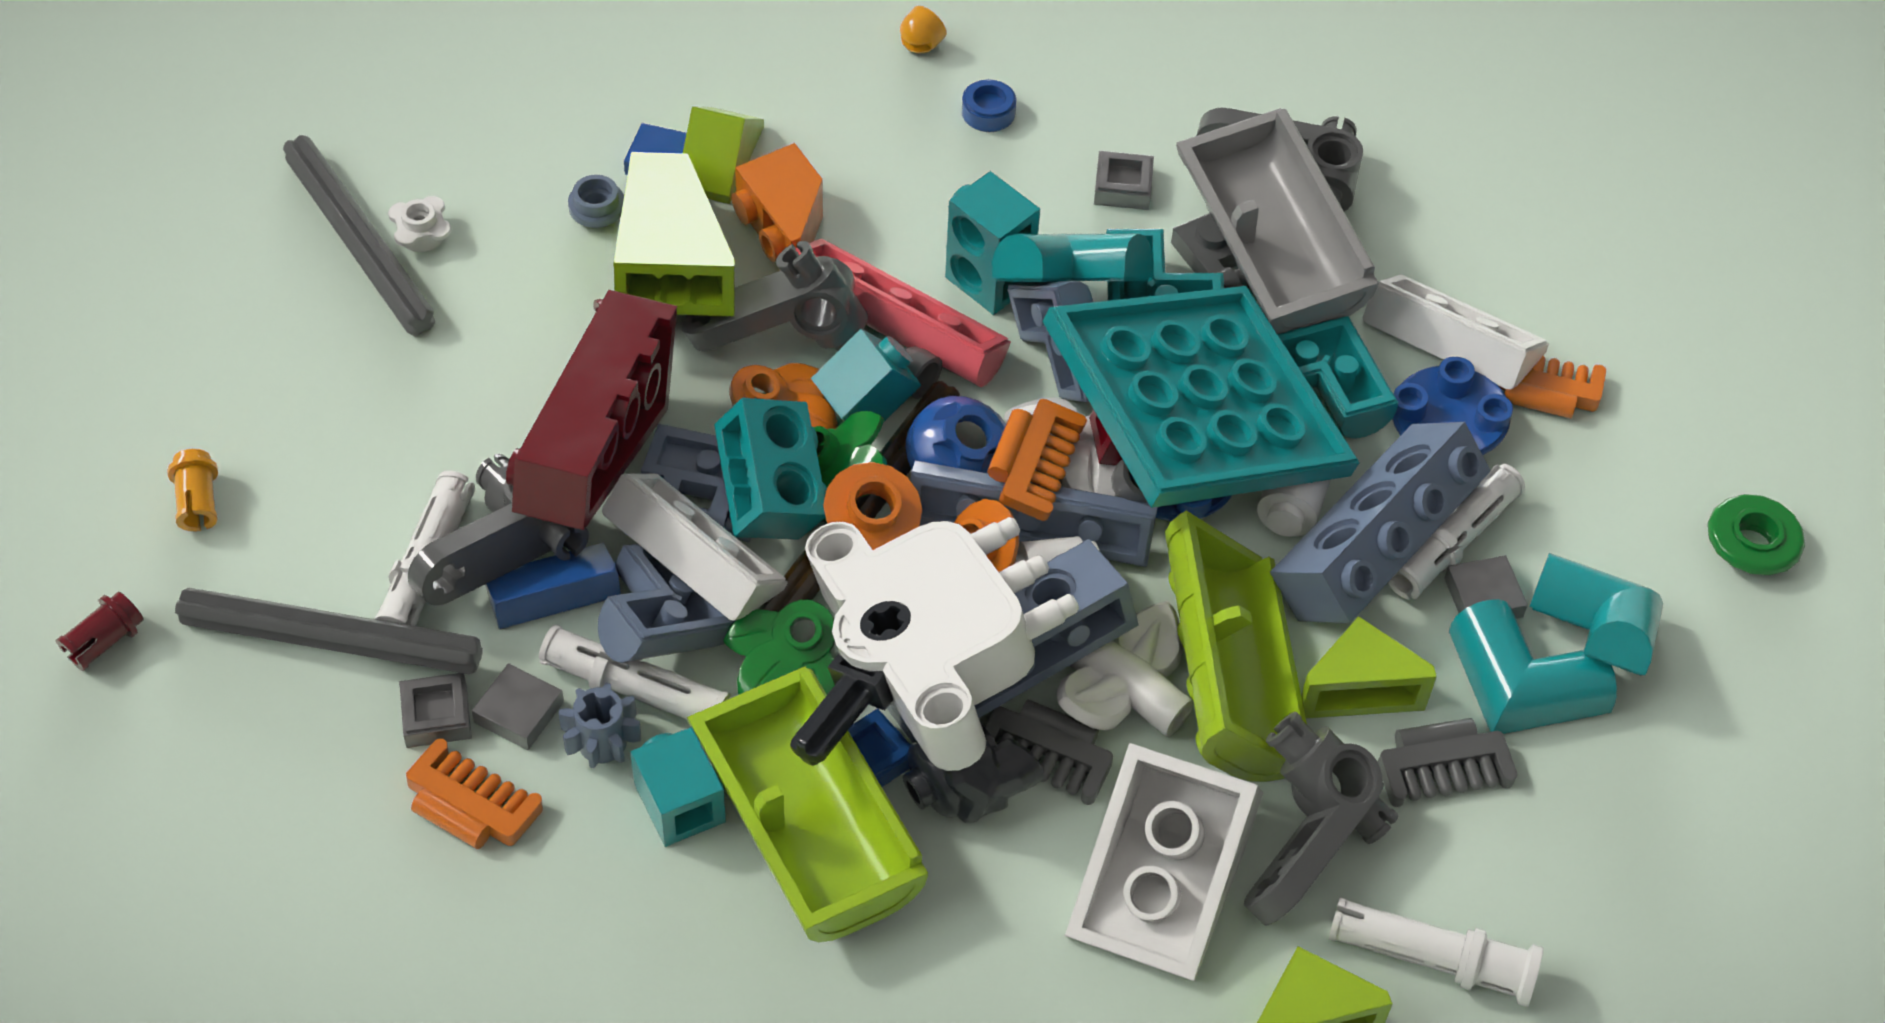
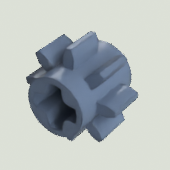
(600, 725)

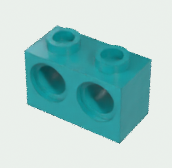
(977, 221)
(770, 469)

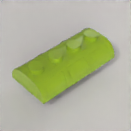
(1233, 647)
(818, 826)

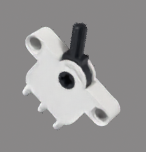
(923, 631)

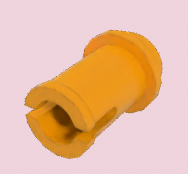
(194, 493)

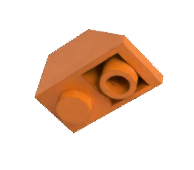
(779, 199)

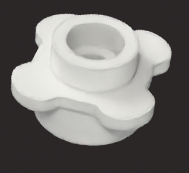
(420, 223)

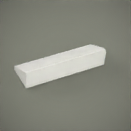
(1453, 330)
(692, 545)

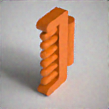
(1557, 393)
(1021, 454)
(462, 810)

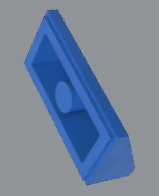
(553, 586)

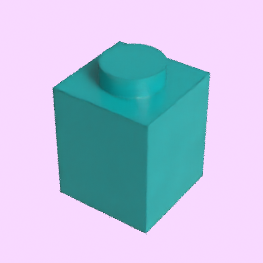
(867, 376)
(678, 785)

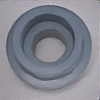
(595, 201)

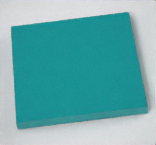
(1199, 395)

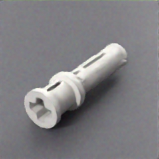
(1469, 957)

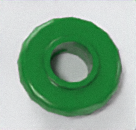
(1764, 517)

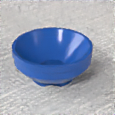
(934, 436)

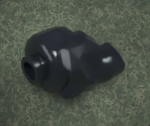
(975, 790)

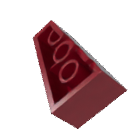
(597, 412)

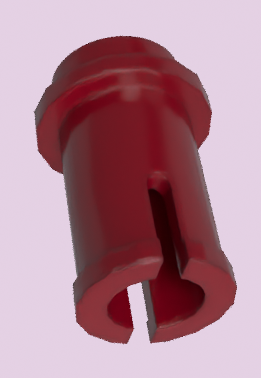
(100, 630)

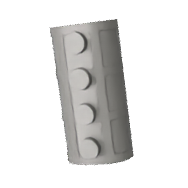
(1280, 221)

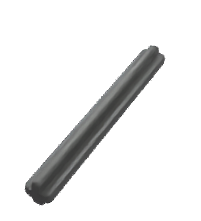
(359, 235)
(329, 630)

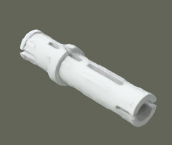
(438, 519)
(1459, 530)
(637, 678)

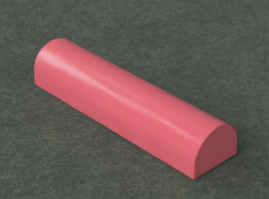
(922, 321)

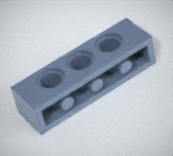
(1380, 522)
(1102, 616)

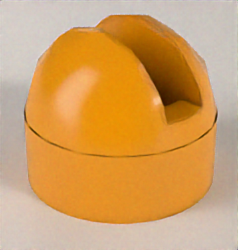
(922, 30)

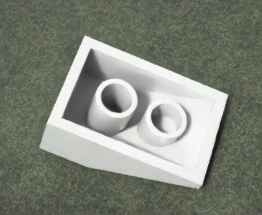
(1164, 861)

